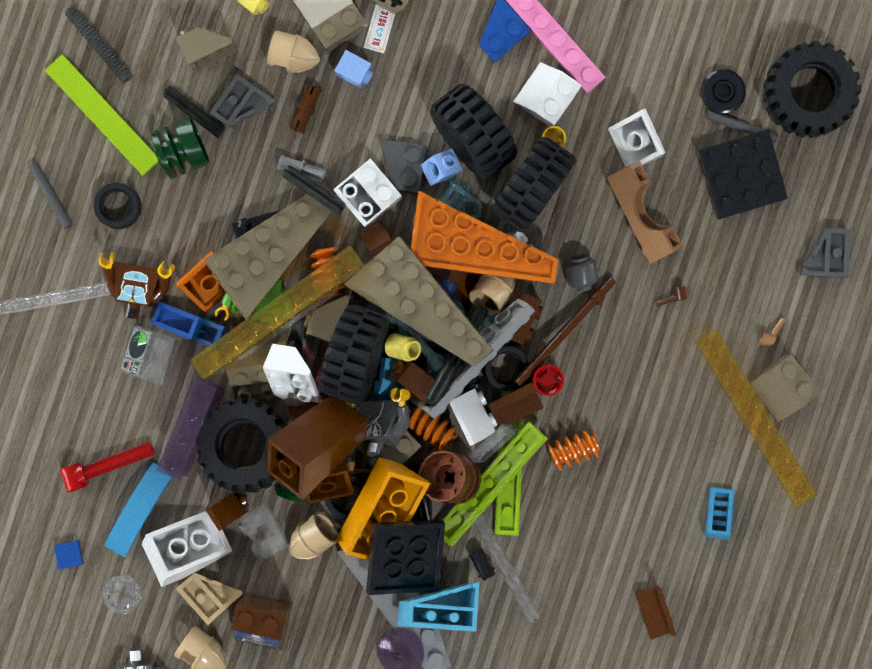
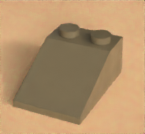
(332, 21)

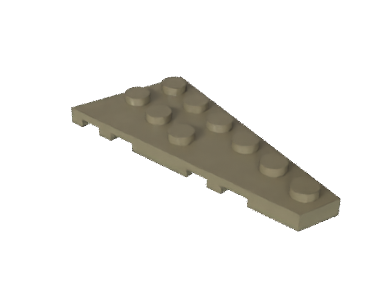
(262, 255)
(410, 293)

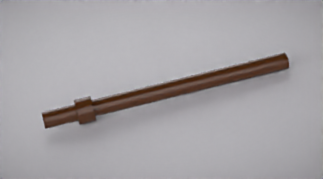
(595, 298)

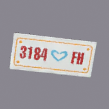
(379, 29)

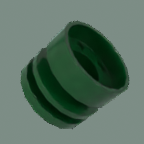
(180, 148)

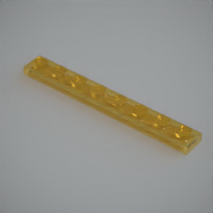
(277, 313)
(755, 418)

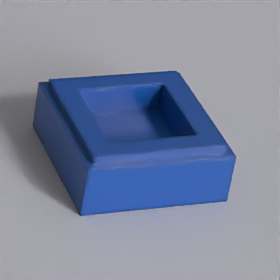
(68, 554)

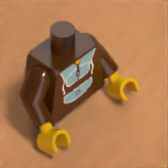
(135, 284)

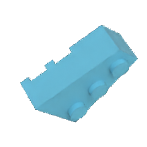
(444, 609)

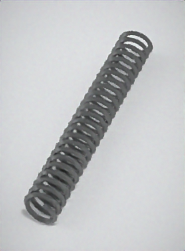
(97, 40)

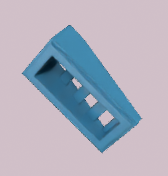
(715, 534)

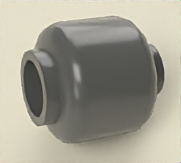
(581, 272)

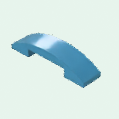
(137, 510)

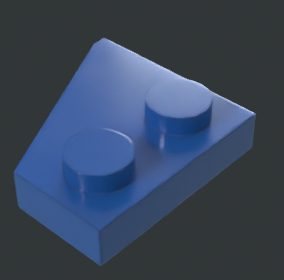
(502, 31)

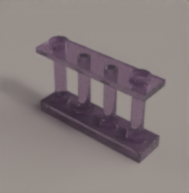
(180, 449)

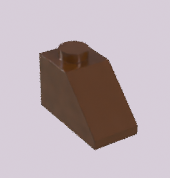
(376, 238)
(411, 377)
(228, 510)

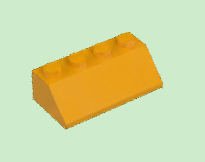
(387, 496)

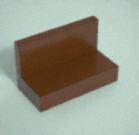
(516, 405)
(655, 612)

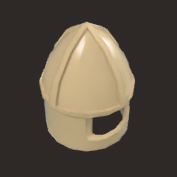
(292, 52)
(494, 287)
(312, 539)
(201, 651)

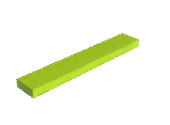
(102, 115)
(493, 481)
(508, 501)

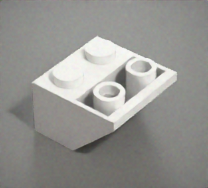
(368, 193)
(289, 374)

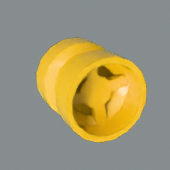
(556, 134)

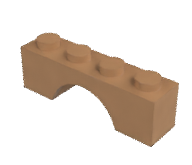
(629, 187)

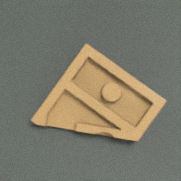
(207, 596)

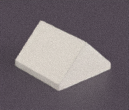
(637, 139)

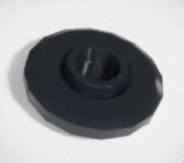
(723, 91)

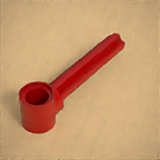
(78, 476)

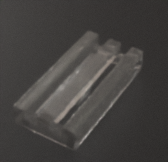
(493, 443)

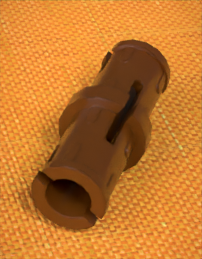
(305, 108)

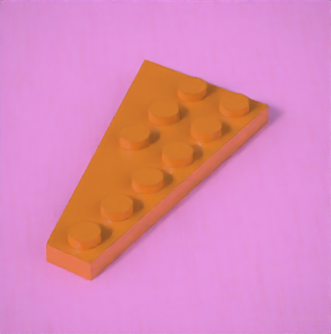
(462, 243)

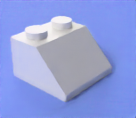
(547, 94)
(472, 416)

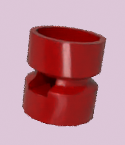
(548, 380)

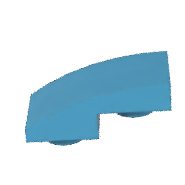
(384, 386)

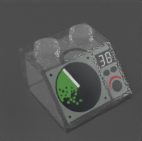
(149, 355)

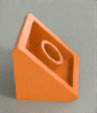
(201, 285)

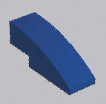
(187, 324)

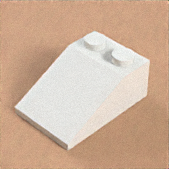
(185, 547)

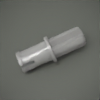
(312, 172)

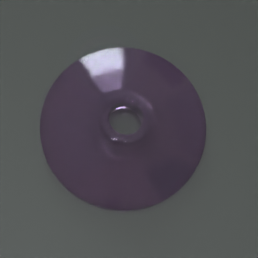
(400, 641)

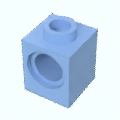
(354, 69)
(441, 167)

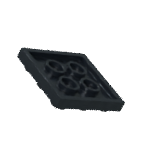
(743, 174)
(405, 557)

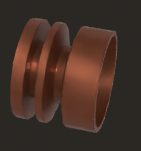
(440, 471)

